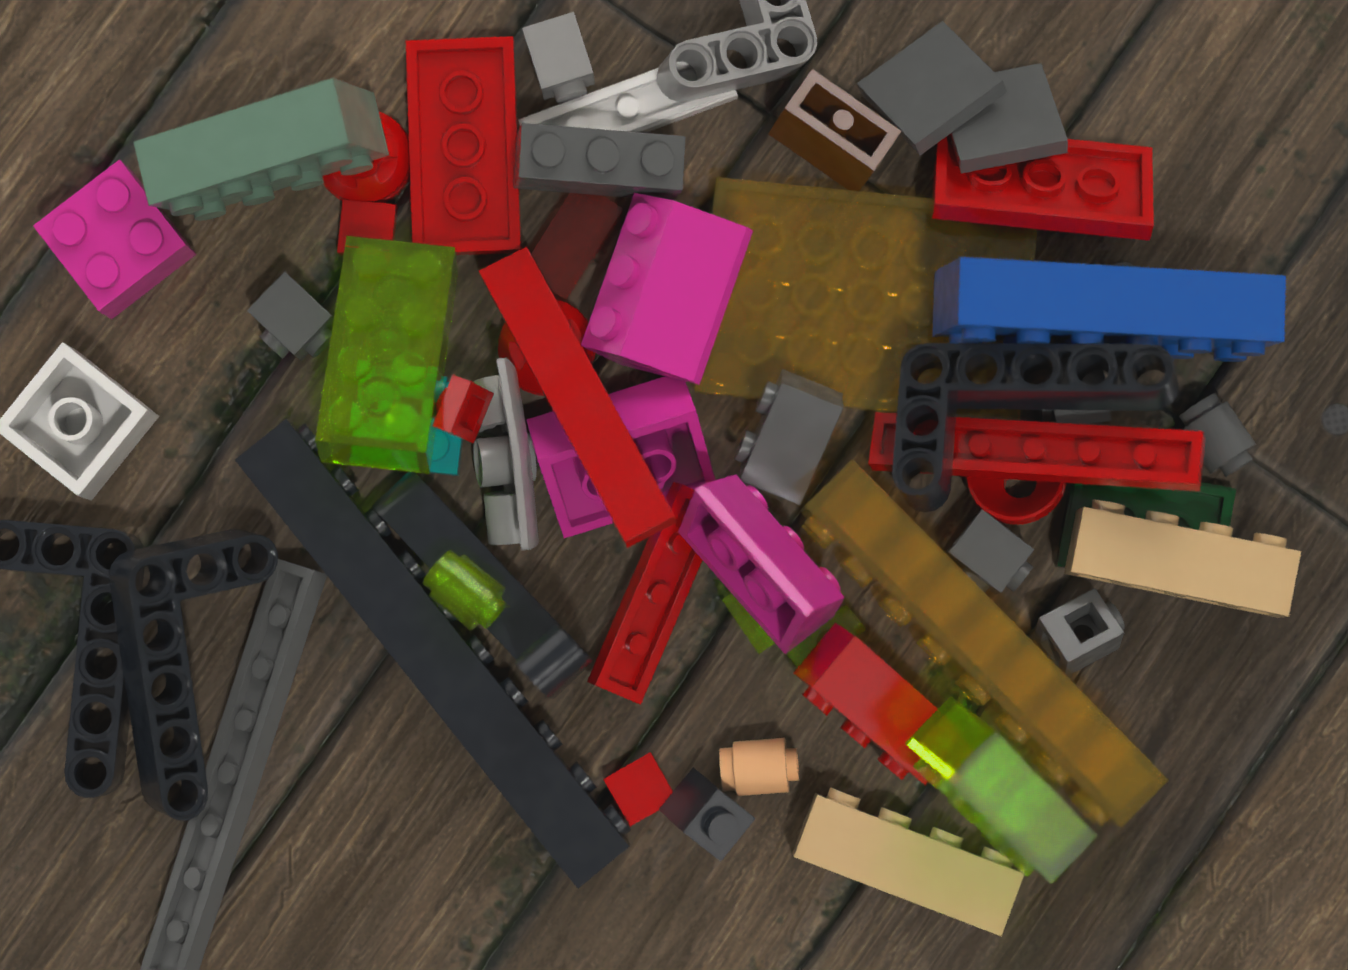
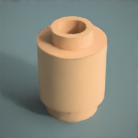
(758, 767)

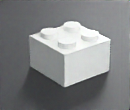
(76, 422)

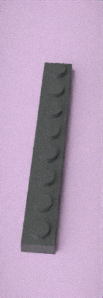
(235, 768)

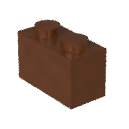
(834, 132)

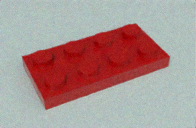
(463, 144)
(1084, 191)

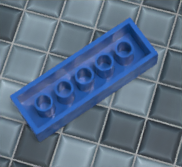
(1109, 305)

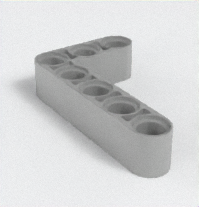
(755, 42)

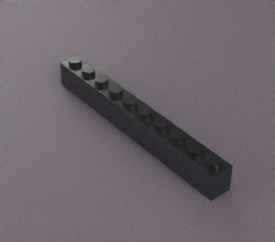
(434, 653)

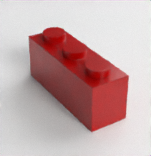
(868, 694)

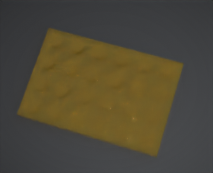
(840, 289)

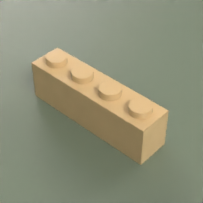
(1183, 561)
(908, 863)

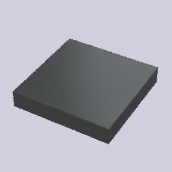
(932, 87)
(1013, 127)

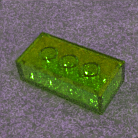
(387, 354)

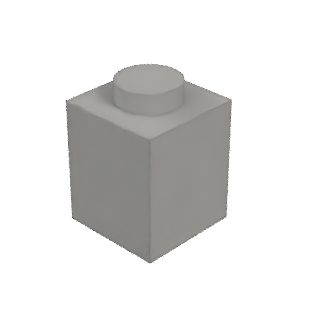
(559, 57)

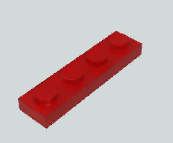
(648, 608)

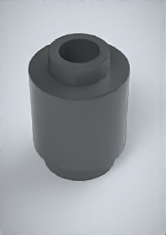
(1225, 435)

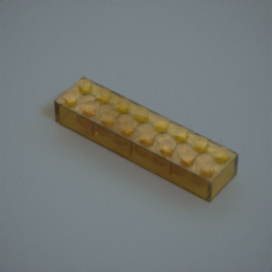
(983, 646)

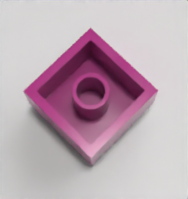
(114, 240)

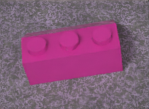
(666, 288)
(664, 430)
(760, 561)

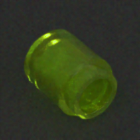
(465, 590)

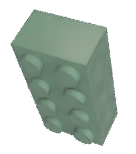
(262, 149)

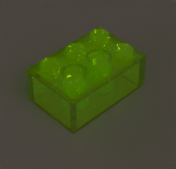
(998, 792)

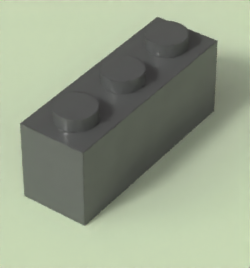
(598, 161)

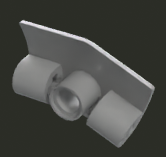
(507, 460)

